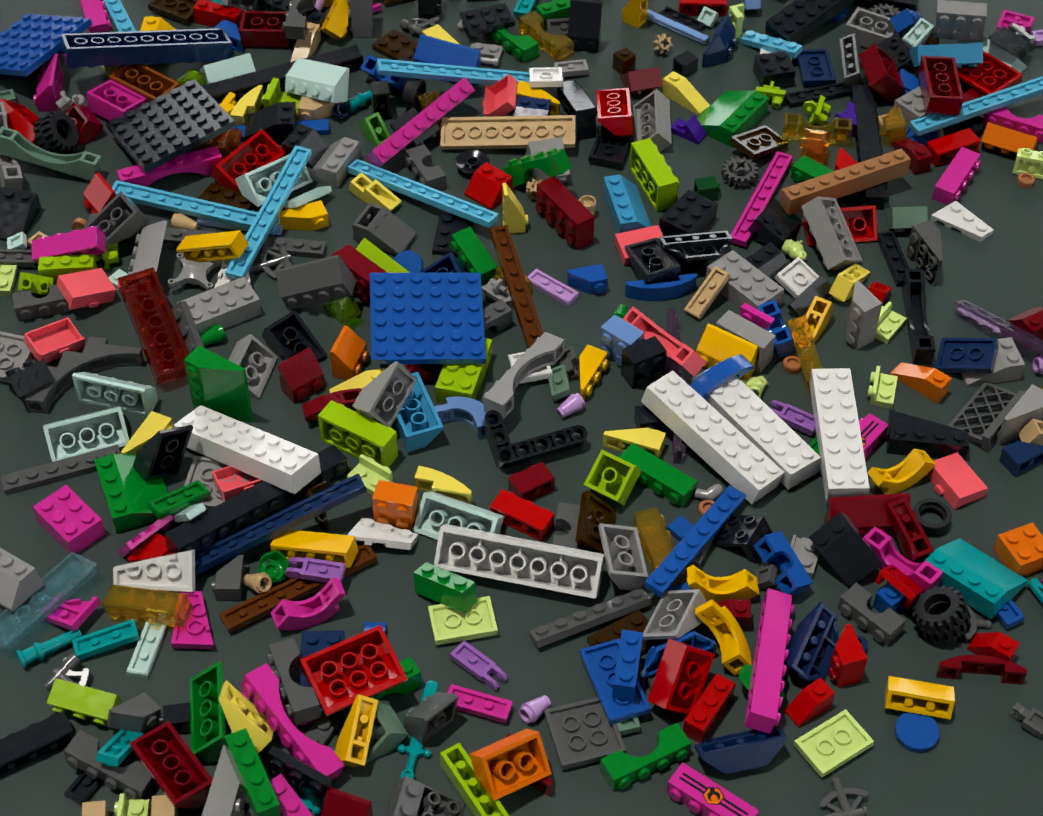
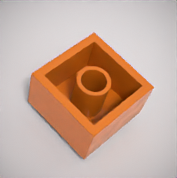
(395, 504)
(1021, 549)

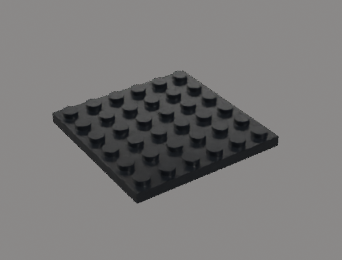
(170, 125)

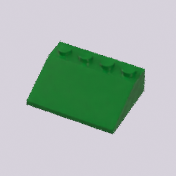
(733, 114)
(218, 384)
(127, 491)

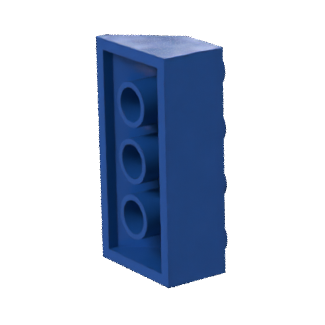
(446, 53)

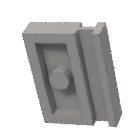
(806, 553)

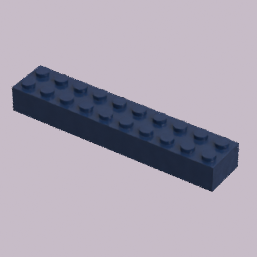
(145, 47)

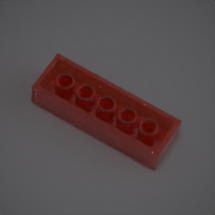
(154, 324)

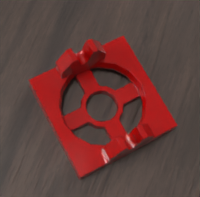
(901, 582)

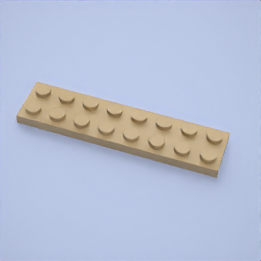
(505, 131)

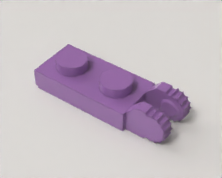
(794, 417)
(315, 569)
(477, 664)

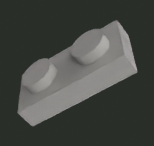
(573, 67)

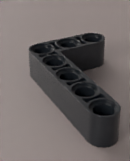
(529, 445)

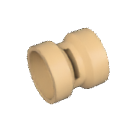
(589, 202)

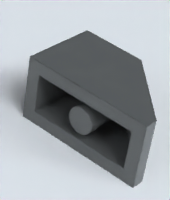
(229, 580)
(135, 714)

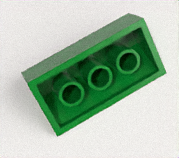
(206, 714)

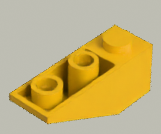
(591, 364)

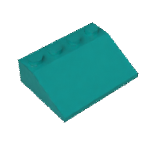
(977, 576)

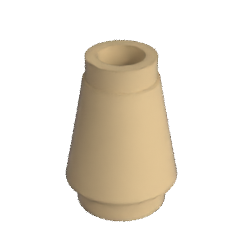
(184, 222)
(258, 582)

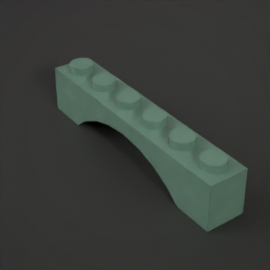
(17, 146)

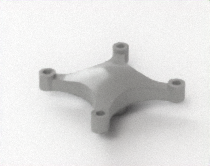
(193, 273)

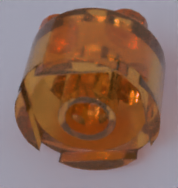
(227, 140)
(815, 144)

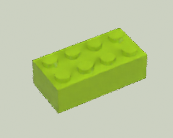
(653, 174)
(462, 379)
(357, 434)

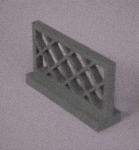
(990, 430)

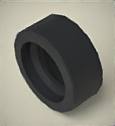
(413, 89)
(935, 506)

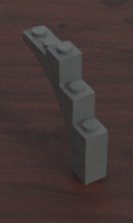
(95, 357)

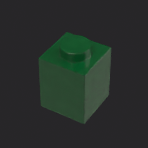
(707, 187)

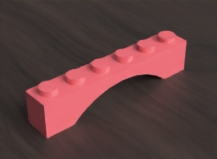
(676, 350)

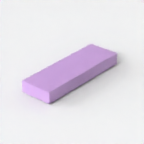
(553, 288)

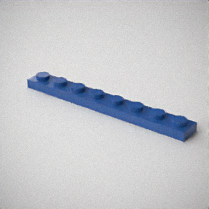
(694, 541)

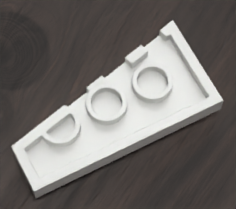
(164, 573)

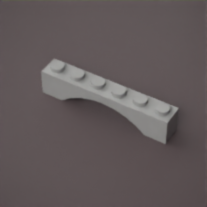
(9, 169)
(543, 352)

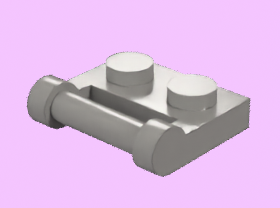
(489, 53)

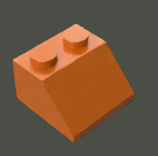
(348, 354)

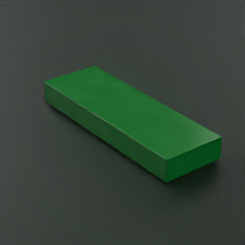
(178, 499)

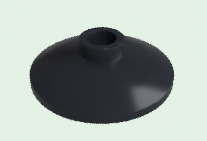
(974, 124)
(470, 160)

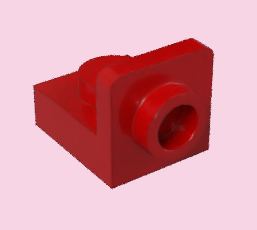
(880, 290)

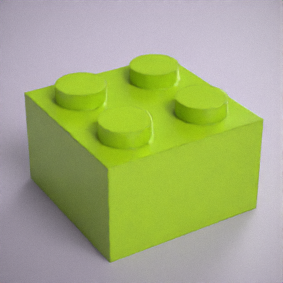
(612, 477)

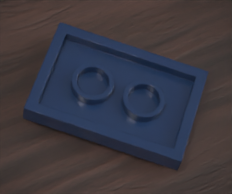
(816, 67)
(967, 355)

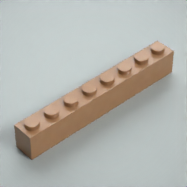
(846, 180)

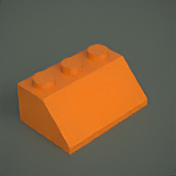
(1007, 139)
(511, 763)

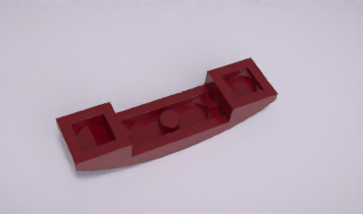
(982, 664)

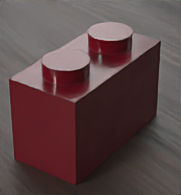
(532, 482)

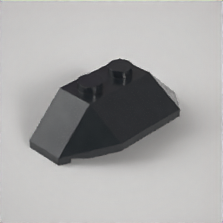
(697, 245)

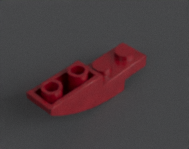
(314, 407)

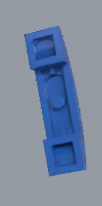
(660, 291)
(720, 374)

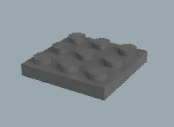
(582, 733)

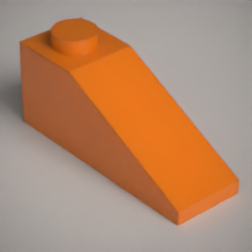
(924, 380)

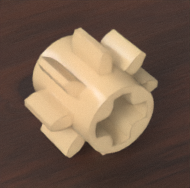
(657, 43)
(532, 188)

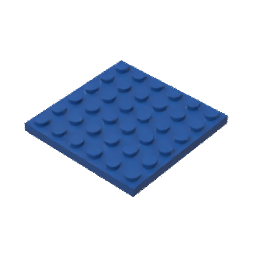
(35, 41)
(427, 318)

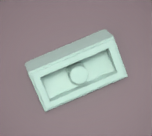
(918, 33)

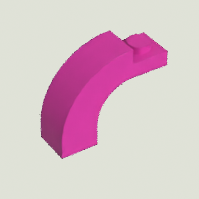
(309, 612)

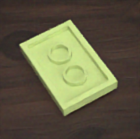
(454, 626)
(833, 743)

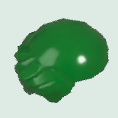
(274, 565)

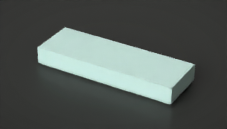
(307, 197)
(188, 513)
(146, 650)

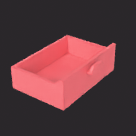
(500, 97)
(634, 236)
(86, 288)
(54, 339)
(956, 481)
(229, 489)

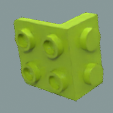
(274, 95)

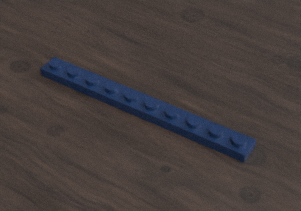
(278, 523)

